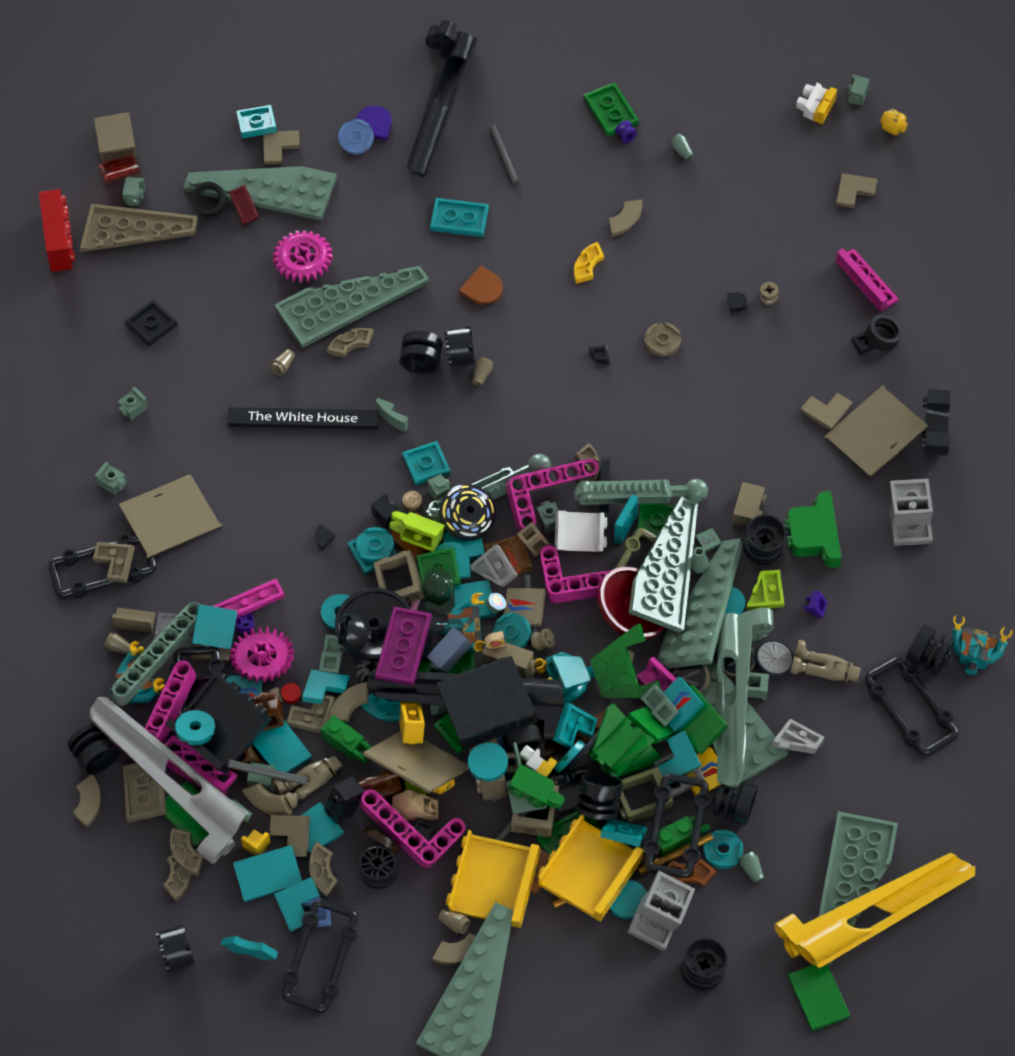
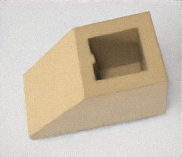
(415, 805)

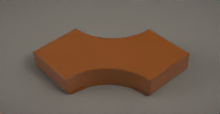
(701, 873)

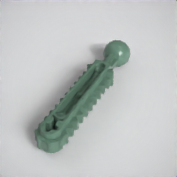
(496, 483)
(647, 491)

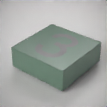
(708, 540)

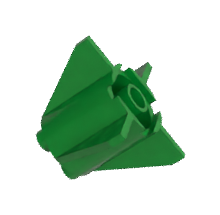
(621, 746)

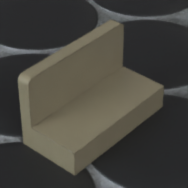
(134, 620)

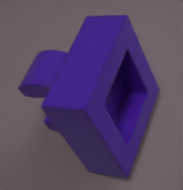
(817, 604)

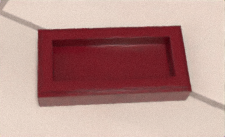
(244, 205)

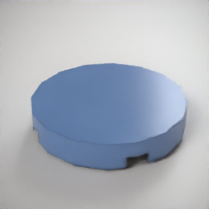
(356, 137)

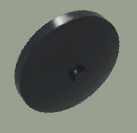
(376, 608)

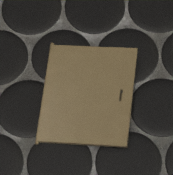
(876, 431)
(170, 518)
(417, 763)

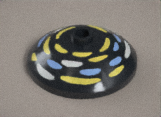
(458, 521)

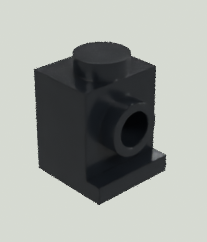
(383, 509)

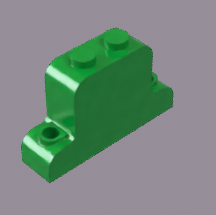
(814, 531)

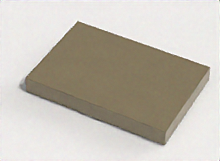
(142, 794)

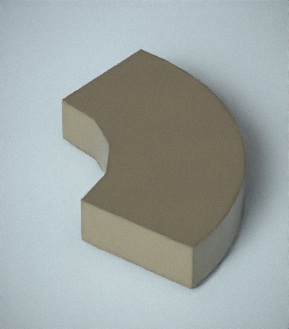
(627, 218)
(347, 342)
(588, 452)
(349, 701)
(89, 801)
(266, 801)
(183, 852)
(320, 869)
(177, 881)
(453, 952)

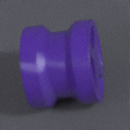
(626, 131)
(245, 619)

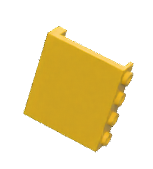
(589, 869)
(490, 874)

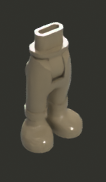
(832, 667)
(318, 775)

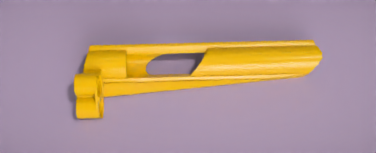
(831, 936)

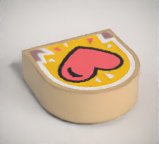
(495, 640)

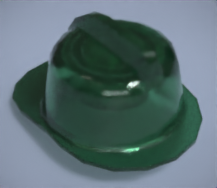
(439, 593)

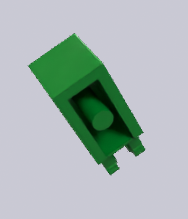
(344, 739)
(535, 788)
(677, 834)

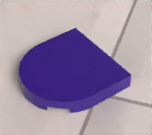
(378, 119)

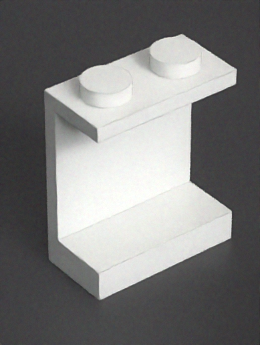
(580, 531)

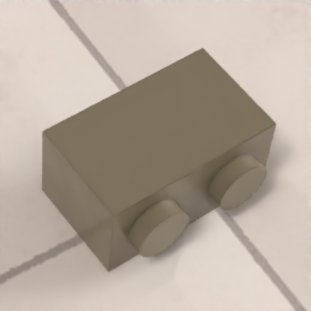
(748, 504)

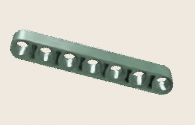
(154, 661)

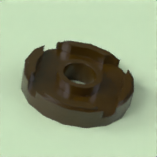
(382, 839)

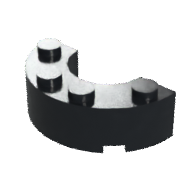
(937, 418)

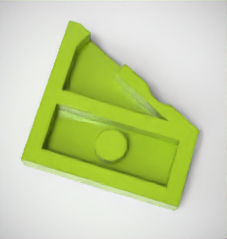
(767, 591)

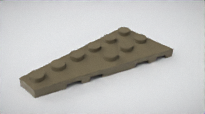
(123, 226)

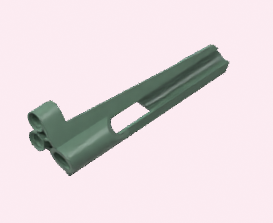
(735, 642)

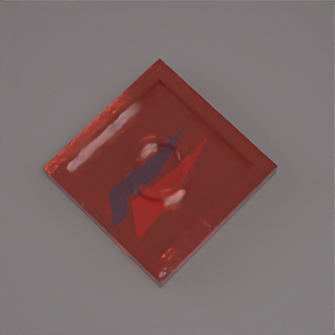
(118, 168)

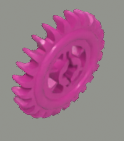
(303, 259)
(259, 646)

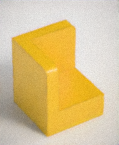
(256, 842)

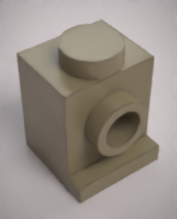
(533, 539)

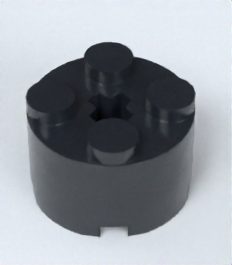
(459, 346)
(175, 948)

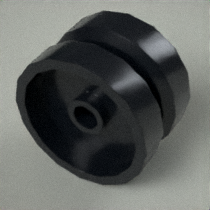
(421, 352)

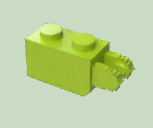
(417, 529)

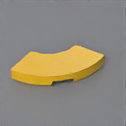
(586, 262)

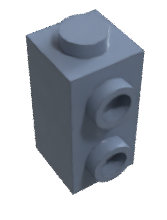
(449, 651)

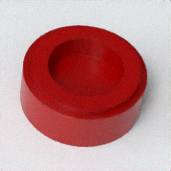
(290, 693)

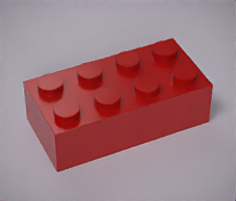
(57, 230)

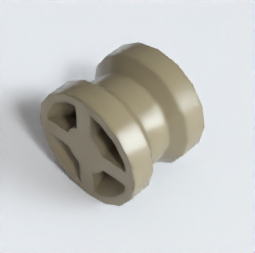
(766, 297)
(542, 639)

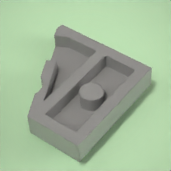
(494, 566)
(798, 738)

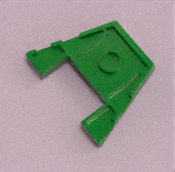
(615, 669)

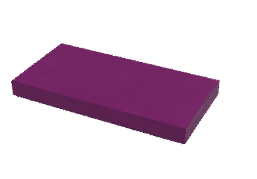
(403, 646)

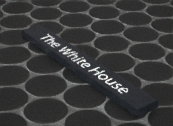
(302, 418)

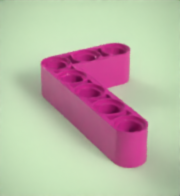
(543, 482)
(564, 584)
(172, 698)
(409, 831)

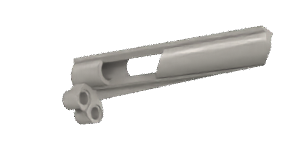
(209, 807)

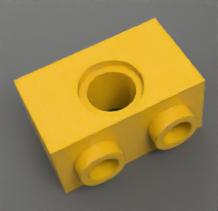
(411, 722)

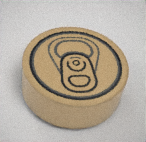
(412, 501)

